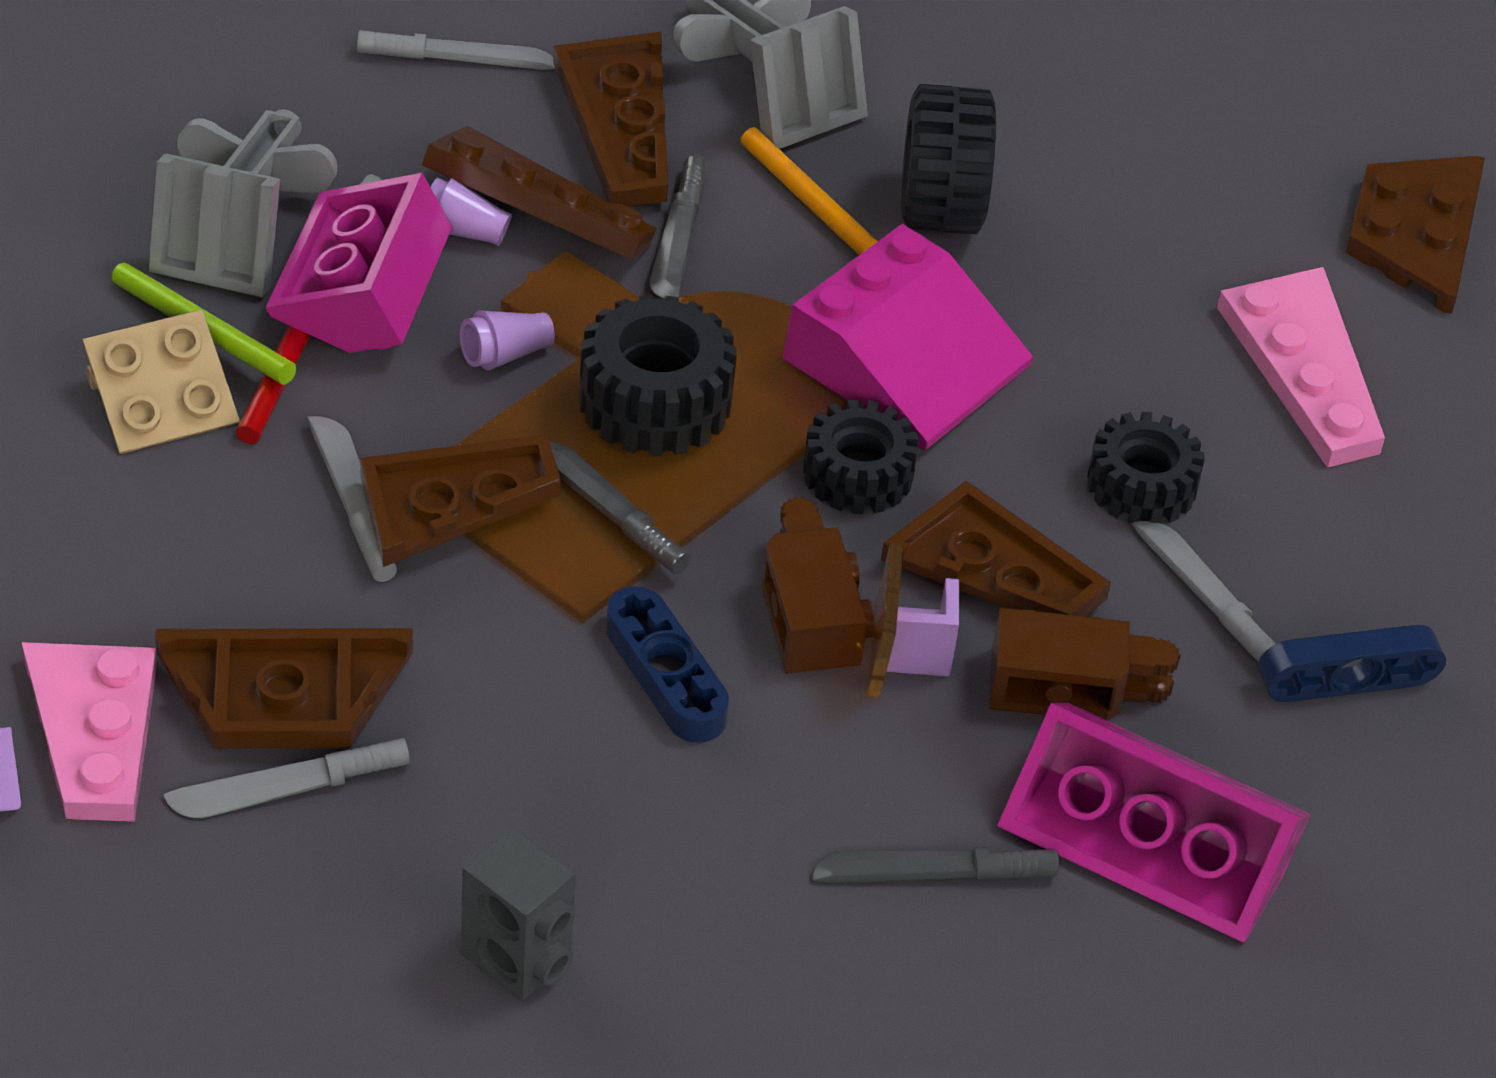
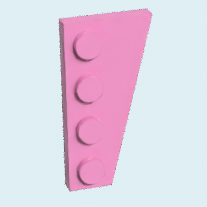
(1308, 360)

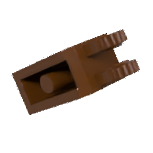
(814, 593)
(1076, 662)

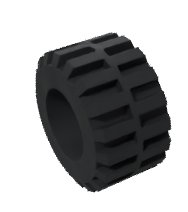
(948, 159)
(657, 375)

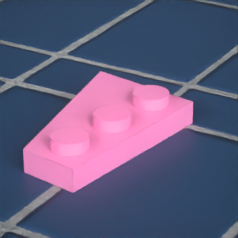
(94, 723)

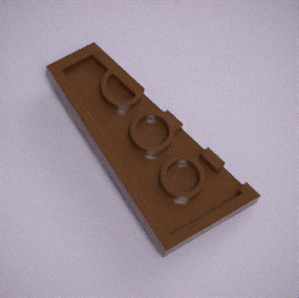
(538, 191)

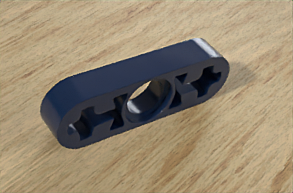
(1313, 665)
(667, 689)

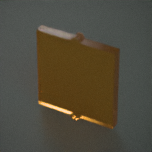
(569, 295)
(885, 620)

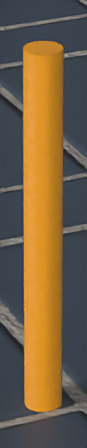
(807, 190)

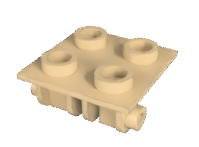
(160, 381)

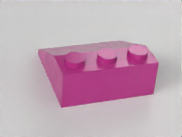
(907, 334)

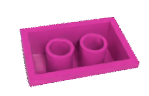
(362, 263)

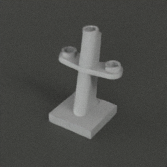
(802, 67)
(222, 198)

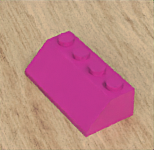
(1153, 820)

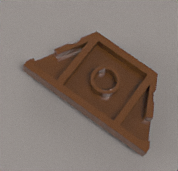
(1418, 222)
(283, 682)

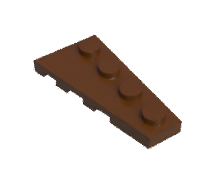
(620, 112)

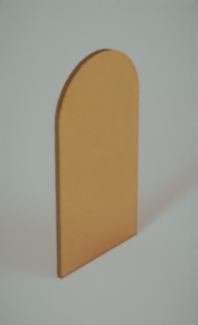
(582, 555)

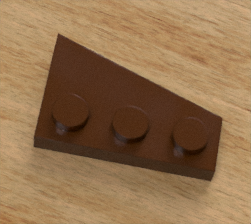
(453, 490)
(996, 556)

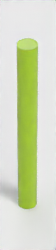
(222, 333)

